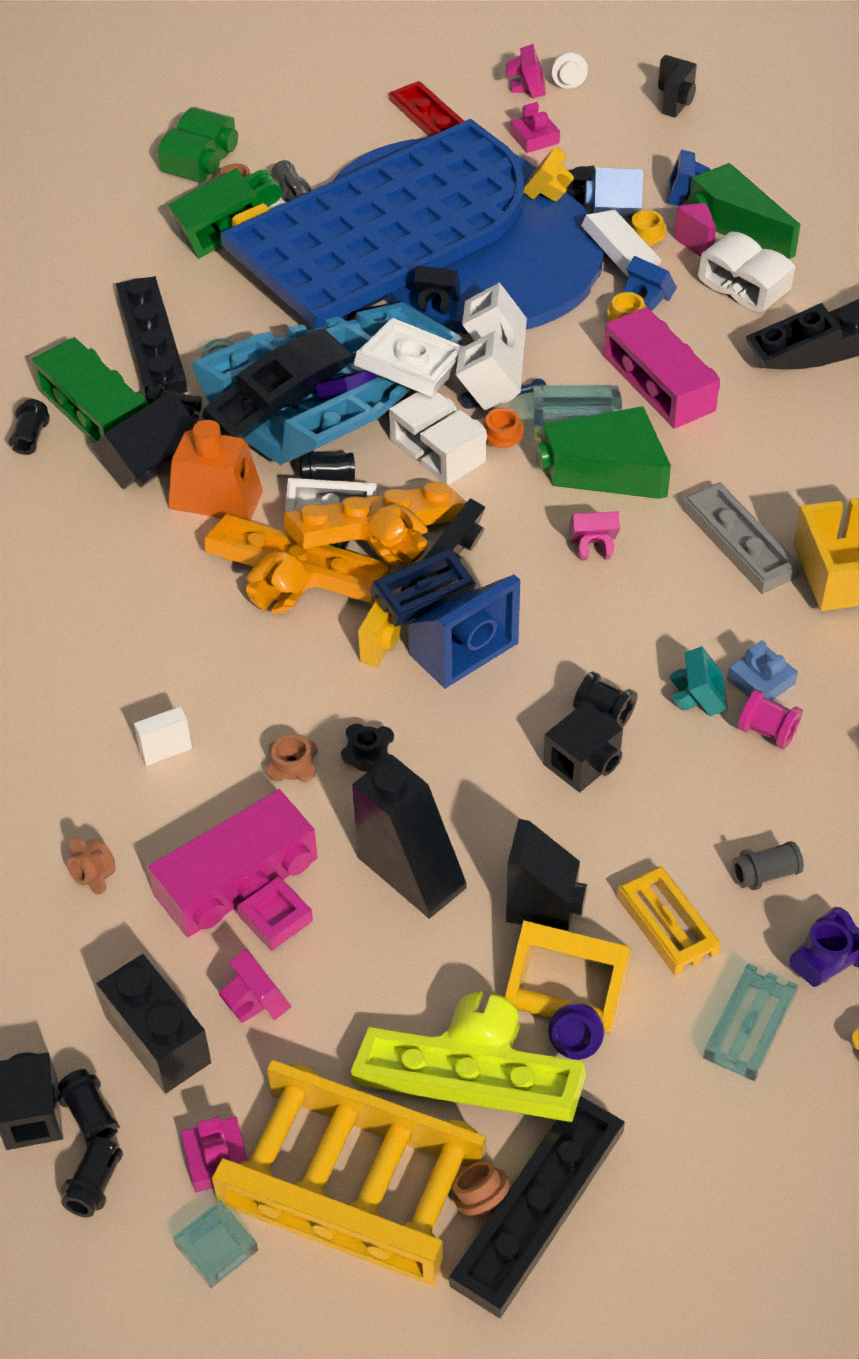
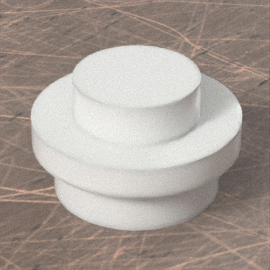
(569, 70)

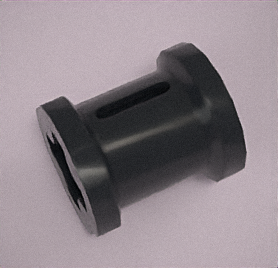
(606, 698)

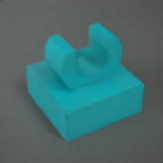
(701, 683)

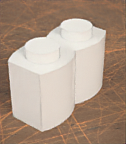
(746, 271)

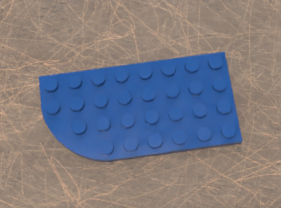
(378, 223)

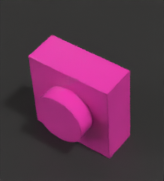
(275, 913)

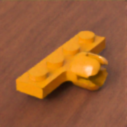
(386, 522)
(285, 569)

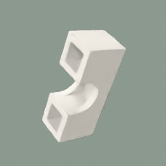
(494, 361)

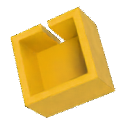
(828, 561)

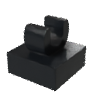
(437, 284)

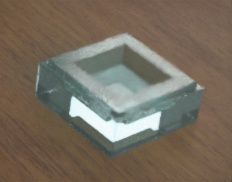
(215, 1244)

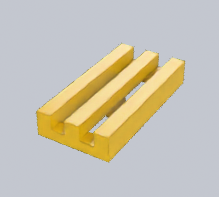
(690, 952)

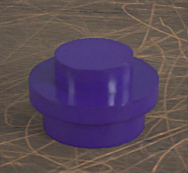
(576, 1031)

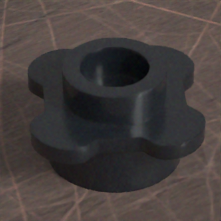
(366, 757)

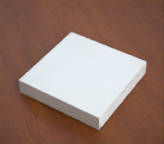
(409, 357)

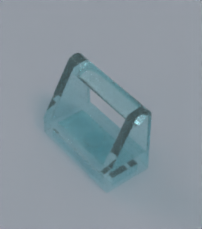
(568, 402)

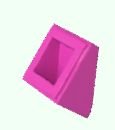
(695, 227)

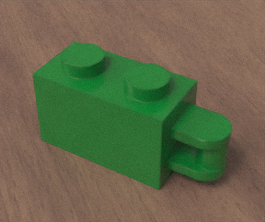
(210, 208)

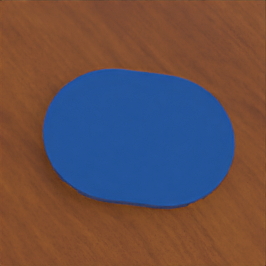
(540, 261)

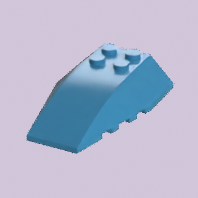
(316, 422)

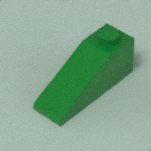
(744, 208)

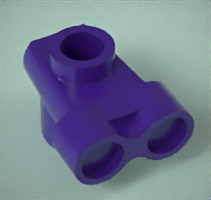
(828, 948)

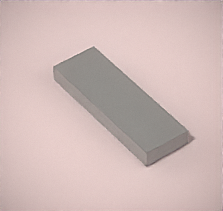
(741, 537)

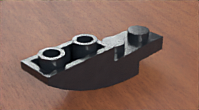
(809, 338)
(277, 380)

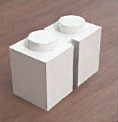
(435, 424)

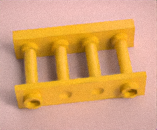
(356, 1226)

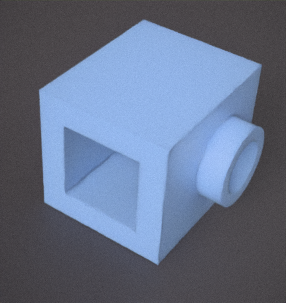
(615, 190)

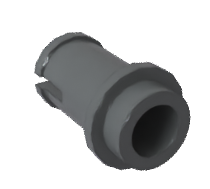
(765, 865)

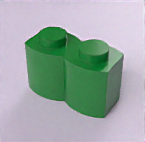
(197, 144)

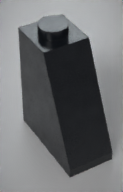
(405, 836)

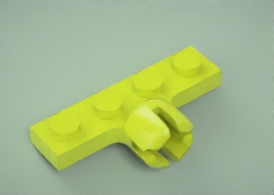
(472, 1064)

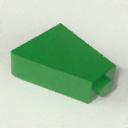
(606, 454)

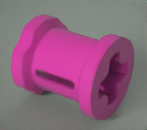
(770, 719)

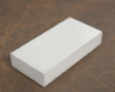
(618, 239)

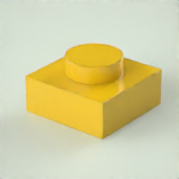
(377, 635)

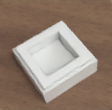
(163, 735)

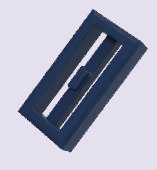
(422, 605)

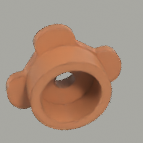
(292, 748)
(90, 863)

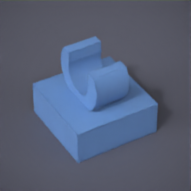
(762, 671)

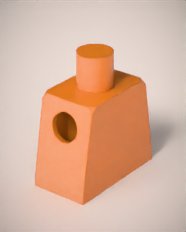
(213, 474)

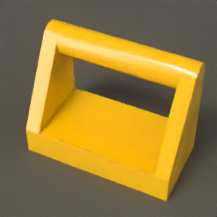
(572, 945)

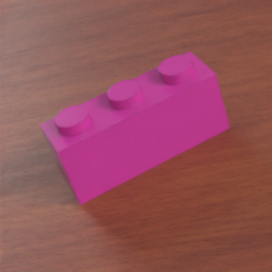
(661, 367)
(233, 862)

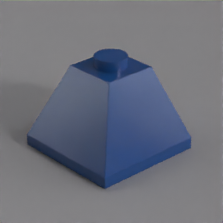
(467, 631)

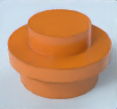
(503, 428)

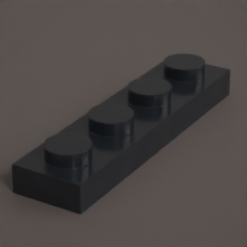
(151, 334)
(535, 1207)

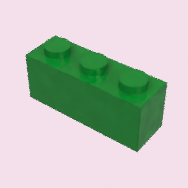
(85, 388)

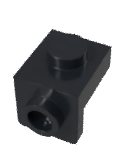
(678, 84)

